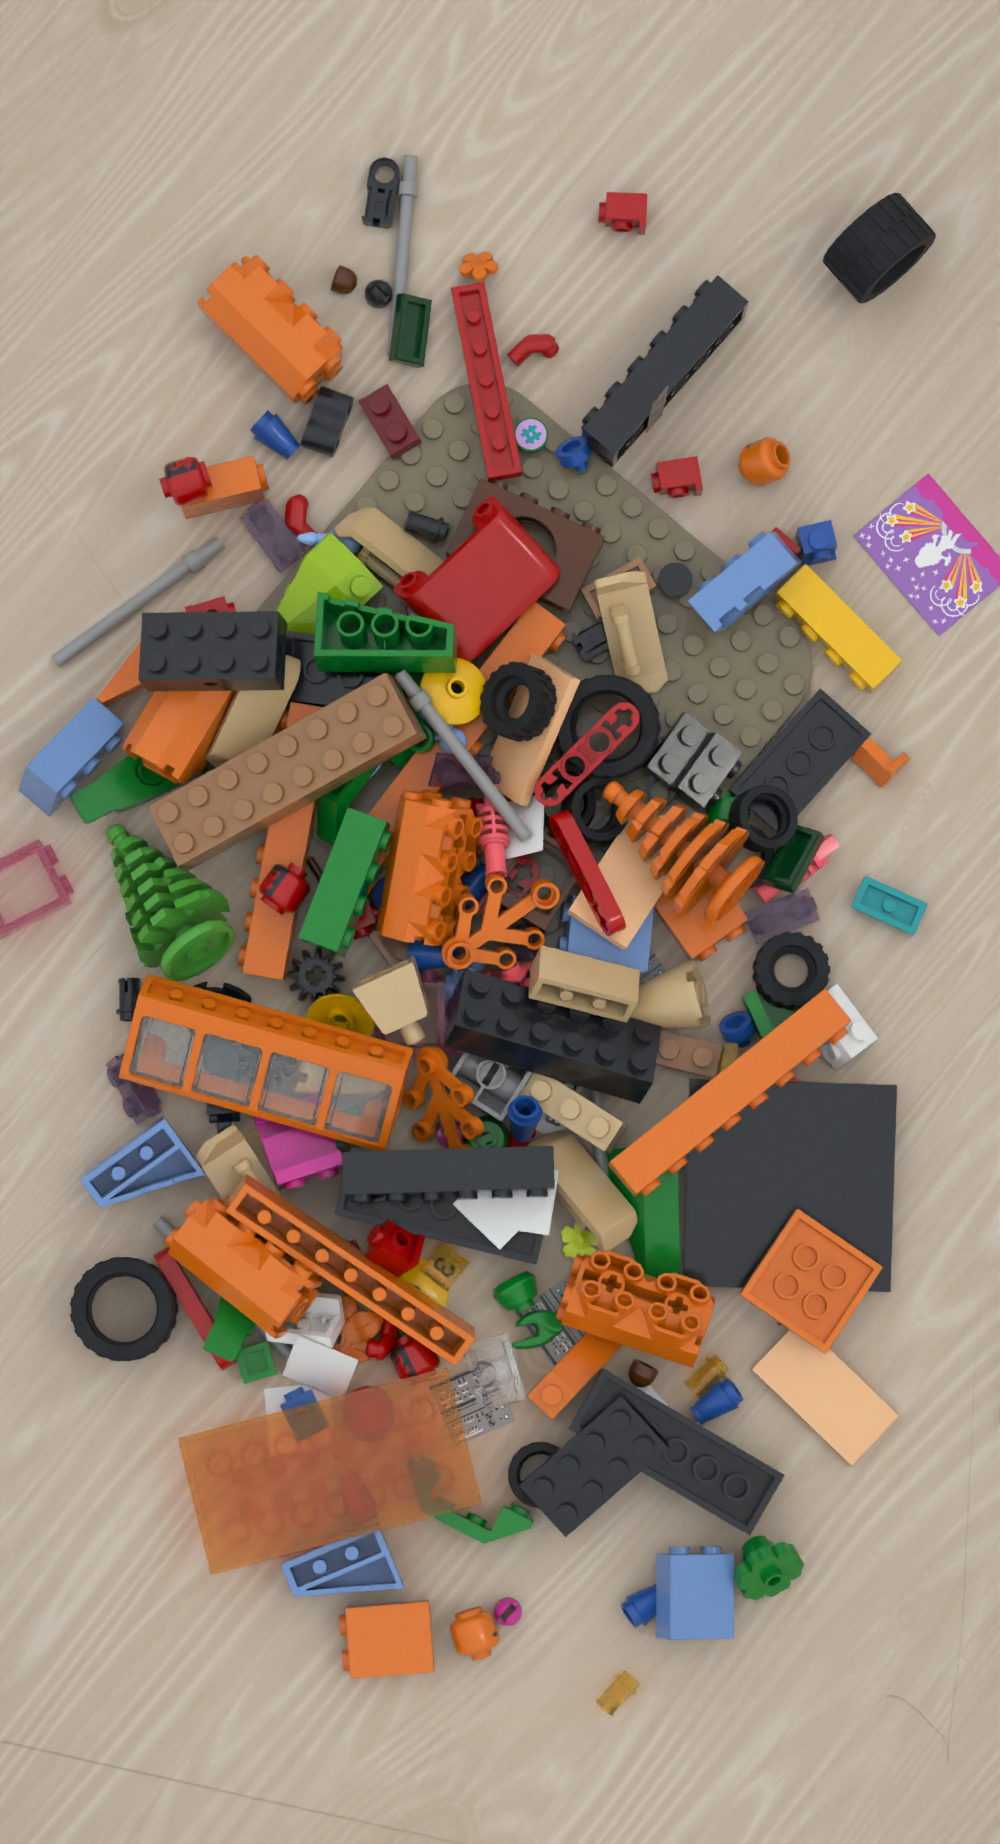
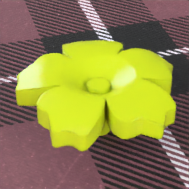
(578, 1241)

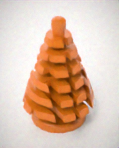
(691, 857)

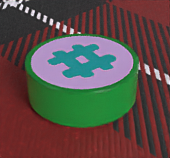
(531, 435)

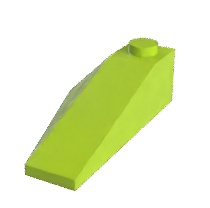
(328, 570)

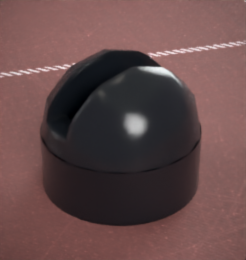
(373, 298)

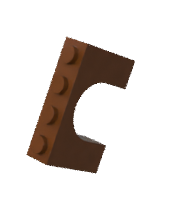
(574, 543)

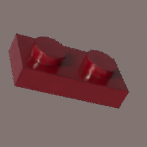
(390, 421)

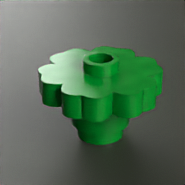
(767, 1567)

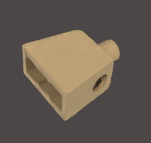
(395, 999)

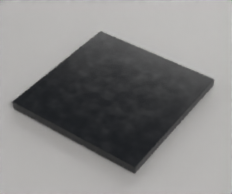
(800, 1149)

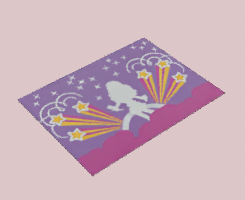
(932, 554)

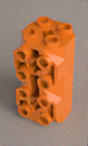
(272, 329)
(177, 732)
(427, 856)
(243, 1266)
(622, 1304)

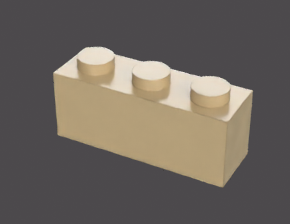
(584, 983)
(576, 1112)

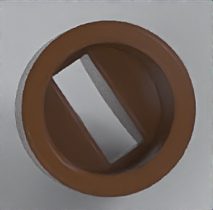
(344, 280)
(641, 1373)

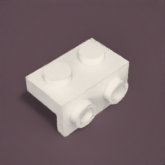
(857, 1039)
(320, 1322)

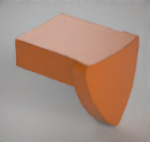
(877, 763)

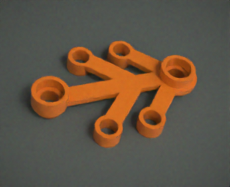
(495, 926)
(433, 1070)

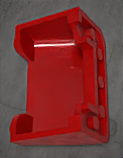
(482, 581)

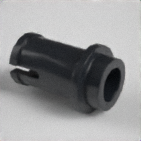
(427, 526)
(128, 997)

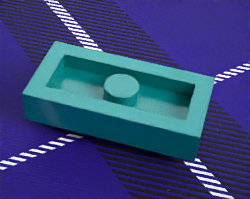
(889, 905)

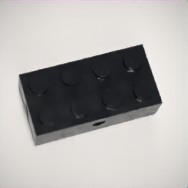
(213, 651)

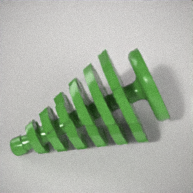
(171, 909)

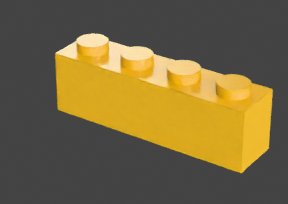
(837, 628)

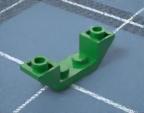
(333, 804)
(507, 1522)

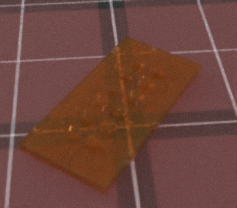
(329, 1471)

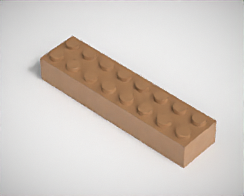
(287, 771)

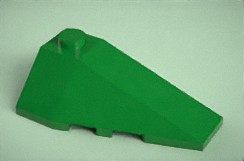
(656, 1235)

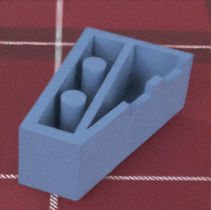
(744, 581)
(71, 756)
(141, 1165)
(344, 1567)

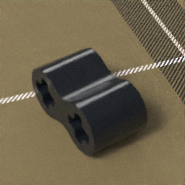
(327, 421)

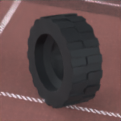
(539, 706)
(796, 944)

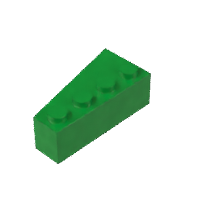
(378, 640)
(345, 882)

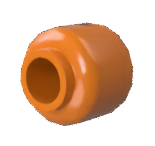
(764, 461)
(474, 1633)

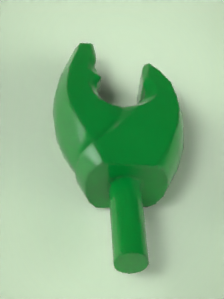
(546, 1329)

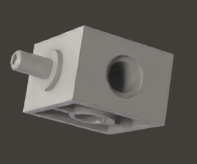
(492, 1083)

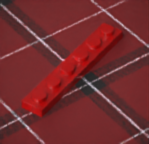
(486, 381)

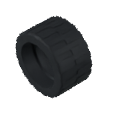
(879, 247)
(649, 724)
(82, 1309)

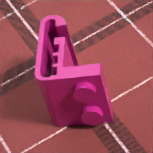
(297, 1154)

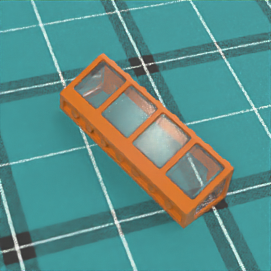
(266, 1063)

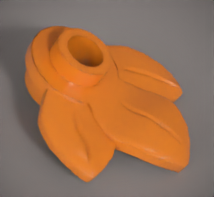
(357, 1329)

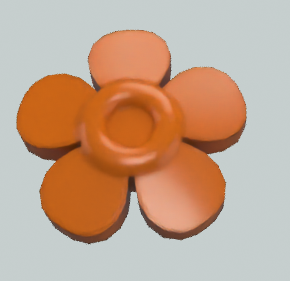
(478, 266)

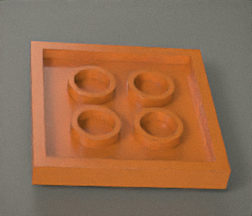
(810, 1281)

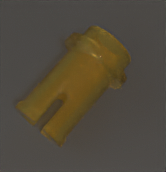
(707, 1375)
(618, 1692)

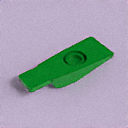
(120, 789)
(228, 1331)

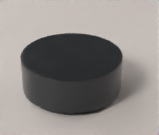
(675, 580)

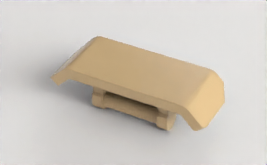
(388, 543)
(631, 629)
(252, 717)
(228, 1159)
(589, 1192)

